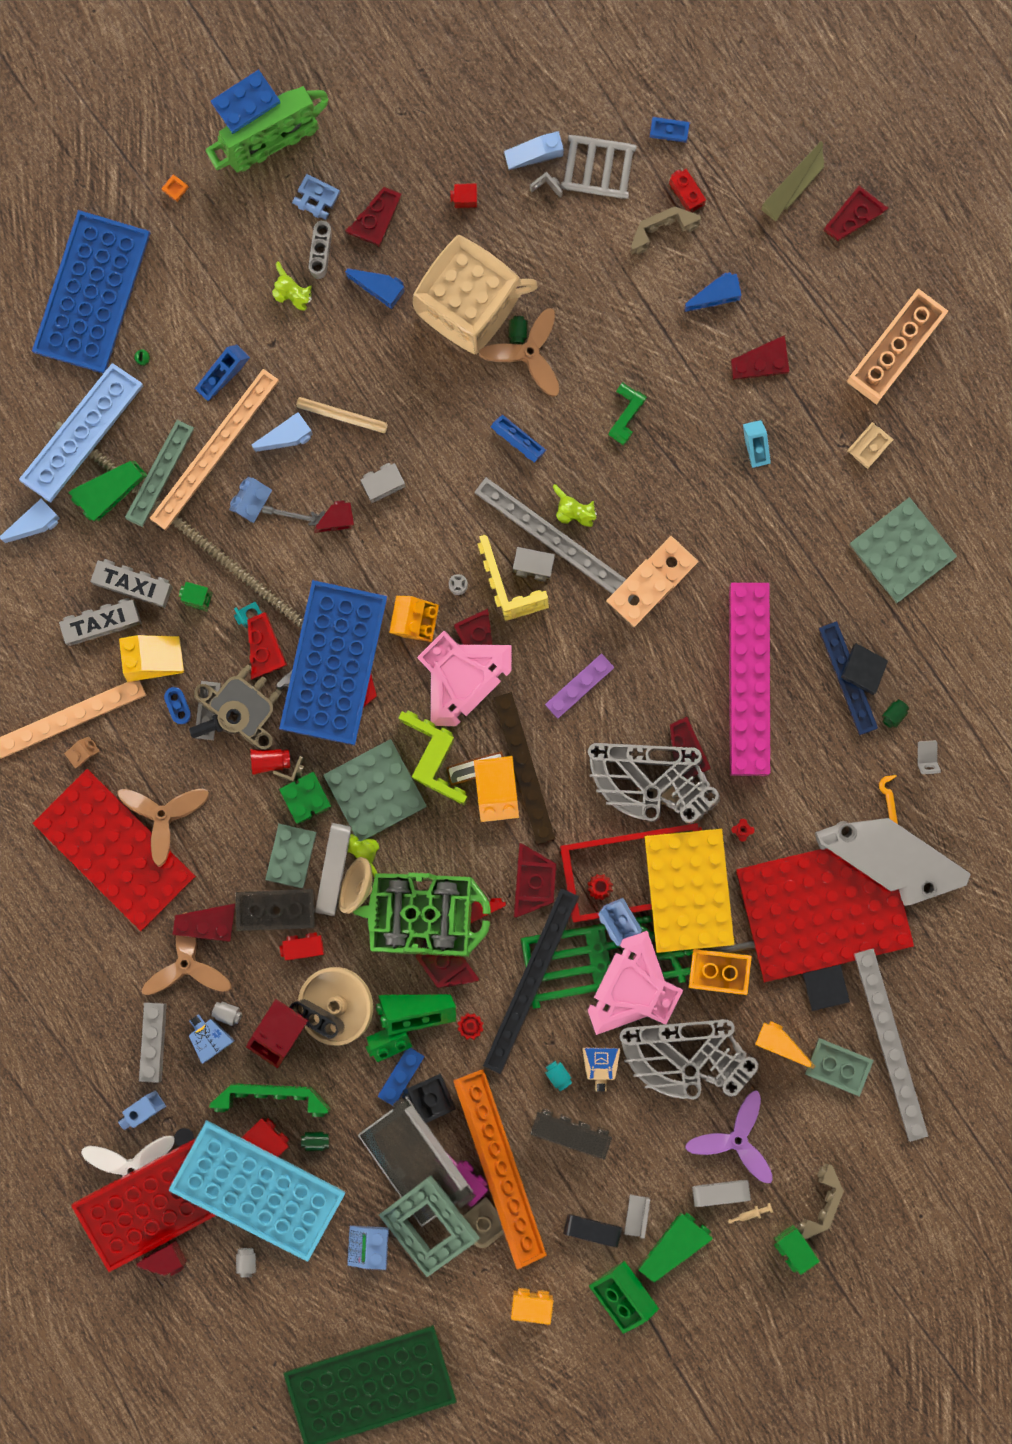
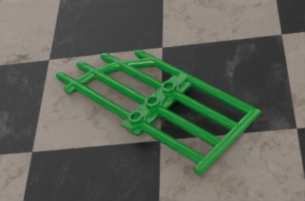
(599, 959)

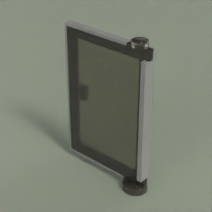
(411, 1154)

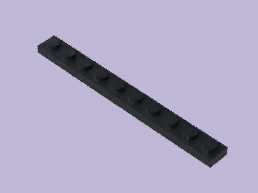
(531, 981)

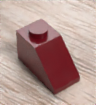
(337, 517)

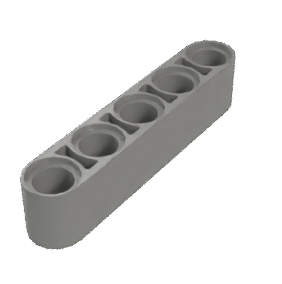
(333, 869)

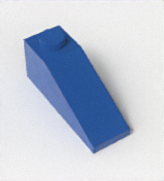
(378, 285)
(720, 291)
(222, 371)

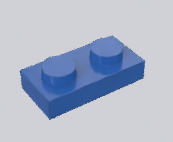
(669, 129)

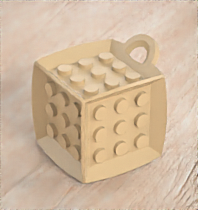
(468, 294)

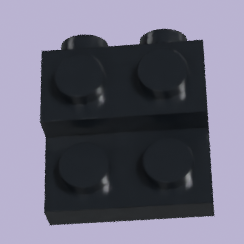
(430, 1098)

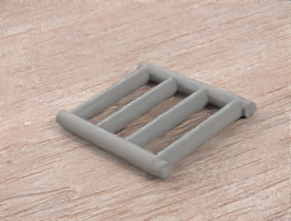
(611, 146)

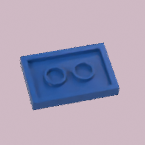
(245, 101)

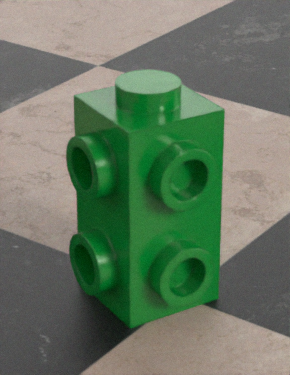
(384, 1045)

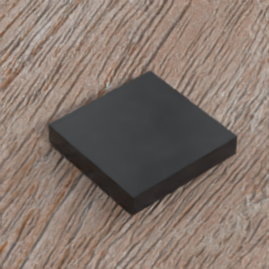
(864, 669)
(826, 987)

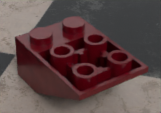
(276, 1033)

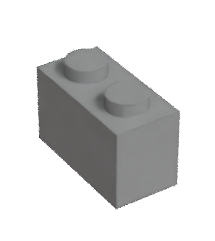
(382, 482)
(533, 563)

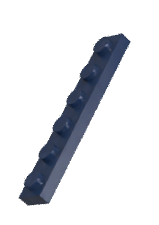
(853, 695)

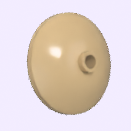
(355, 886)

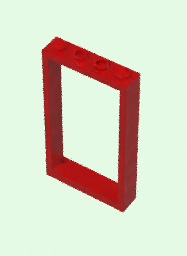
(576, 917)

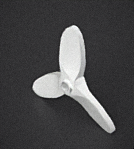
(115, 1163)

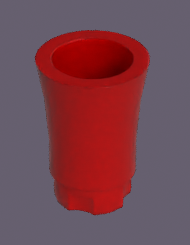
(269, 760)

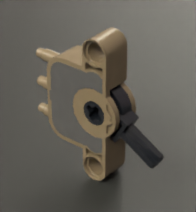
(242, 700)

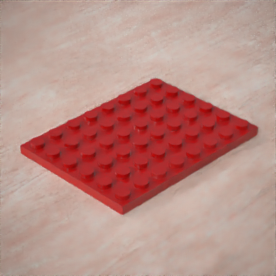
(818, 913)

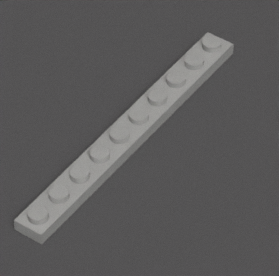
(550, 536)
(891, 1045)

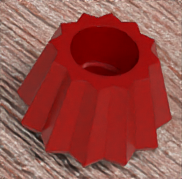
(600, 887)
(470, 1026)

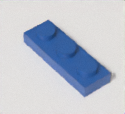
(518, 438)
(401, 1076)

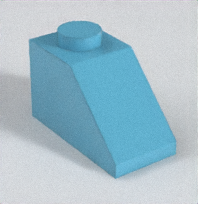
(757, 443)

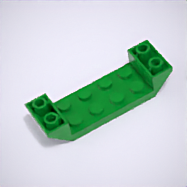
(316, 1104)

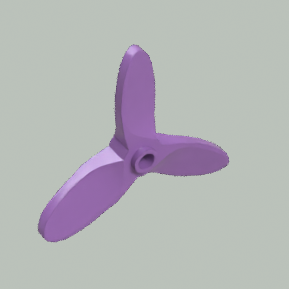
(721, 1142)

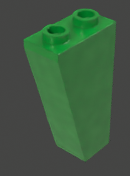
(107, 490)
(414, 1012)
(675, 1246)

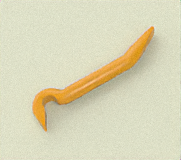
(889, 797)

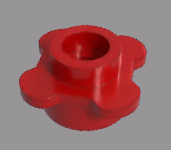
(742, 835)

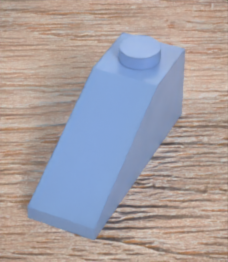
(535, 151)
(287, 434)
(34, 521)

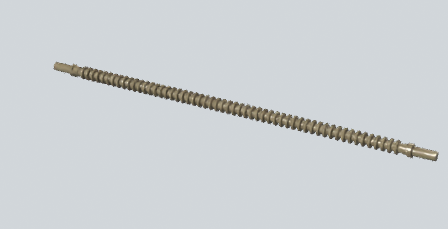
(212, 550)

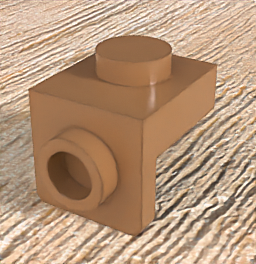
(81, 752)

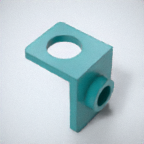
(241, 617)

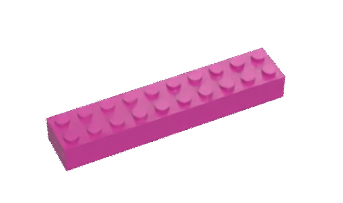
(749, 679)

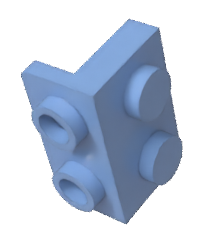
(250, 499)
(619, 921)

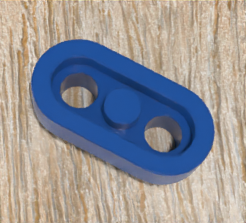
(177, 706)

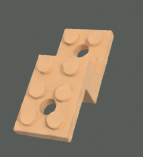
(652, 581)

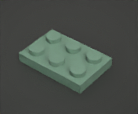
(291, 856)
(839, 1067)

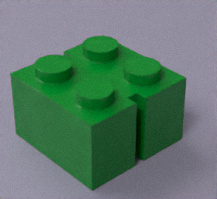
(305, 798)
(796, 1249)

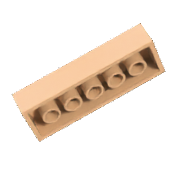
(897, 346)

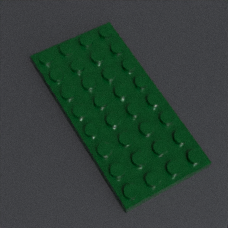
(370, 1387)

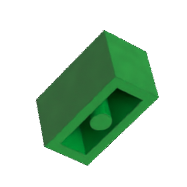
(195, 596)

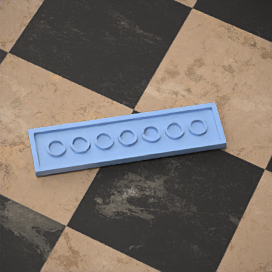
(81, 432)

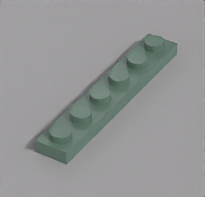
(159, 473)

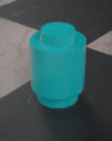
(558, 1075)

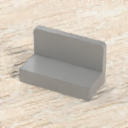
(637, 1216)

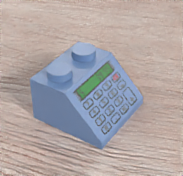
(368, 1247)

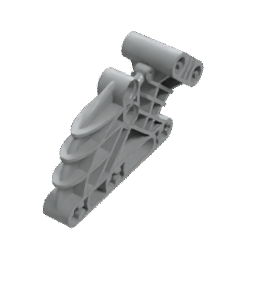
(691, 796)
(729, 1067)

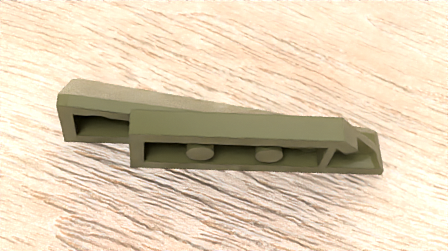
(795, 183)

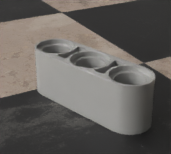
(320, 241)
(721, 1193)

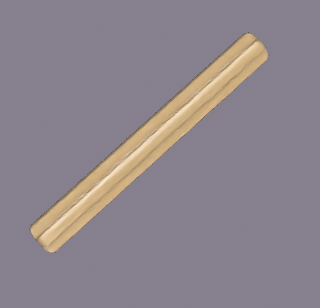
(342, 415)

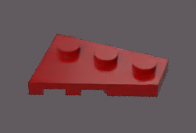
(264, 647)

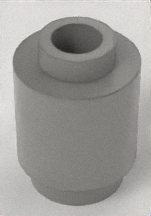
(226, 1013)
(246, 1262)

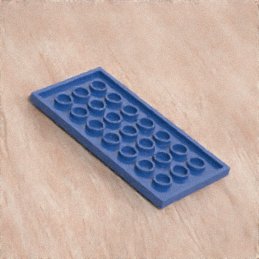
(91, 292)
(333, 662)

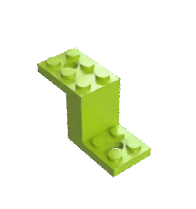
(433, 757)

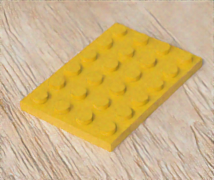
(689, 890)

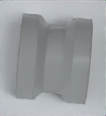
(456, 582)

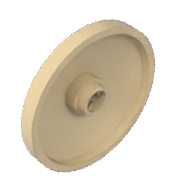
(343, 996)

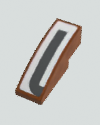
(465, 771)

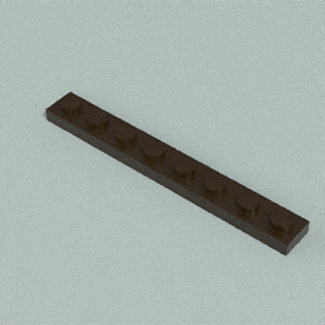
(524, 768)

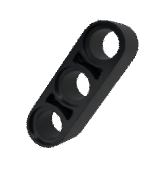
(325, 1018)
(592, 1230)

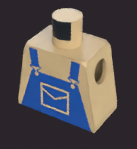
(601, 1065)

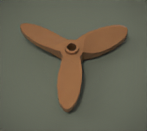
(537, 365)
(173, 810)
(201, 972)

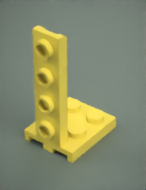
(518, 606)

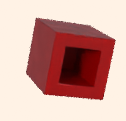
(464, 195)

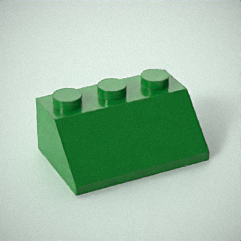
(624, 1297)

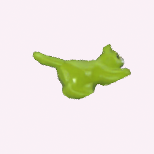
(287, 289)
(571, 509)
(366, 848)

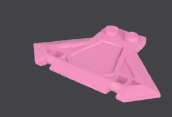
(462, 675)
(633, 988)

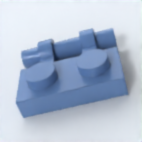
(318, 191)

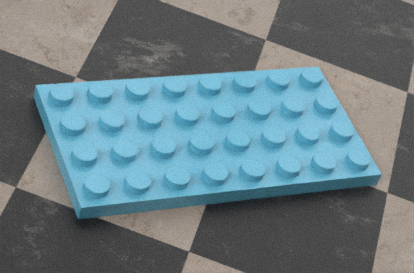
(256, 1191)

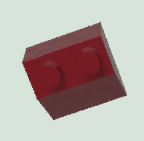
(164, 1261)

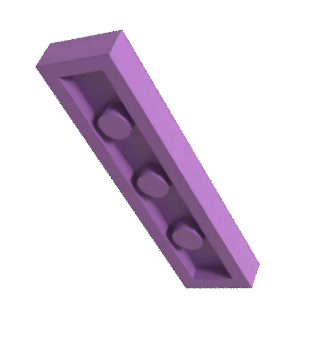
(579, 686)

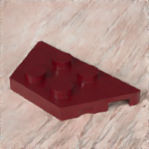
(534, 881)
(447, 970)

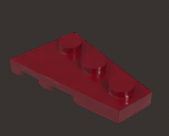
(855, 213)
(375, 219)
(762, 361)
(475, 630)
(684, 736)
(206, 924)

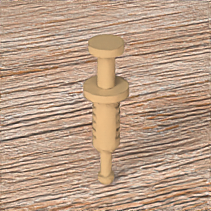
(752, 1214)

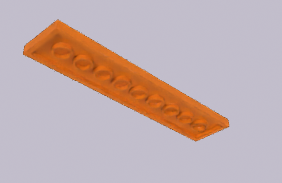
(500, 1168)

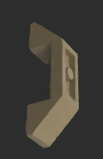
(686, 220)
(828, 1177)

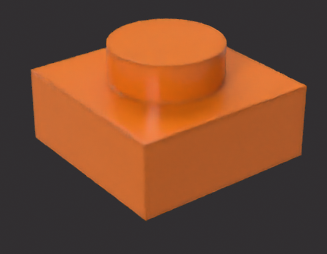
(175, 188)

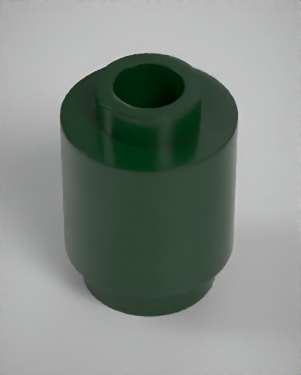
(517, 330)
(895, 714)
(315, 1141)

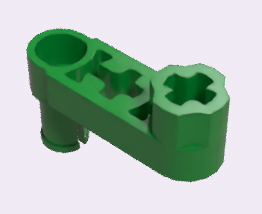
(619, 430)

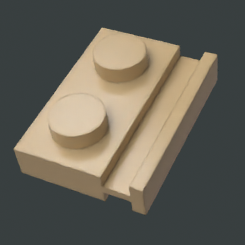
(870, 445)

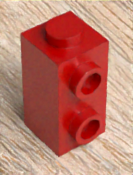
(687, 190)
(302, 948)

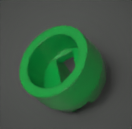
(146, 357)

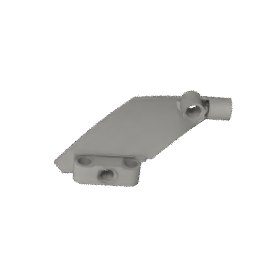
(894, 858)

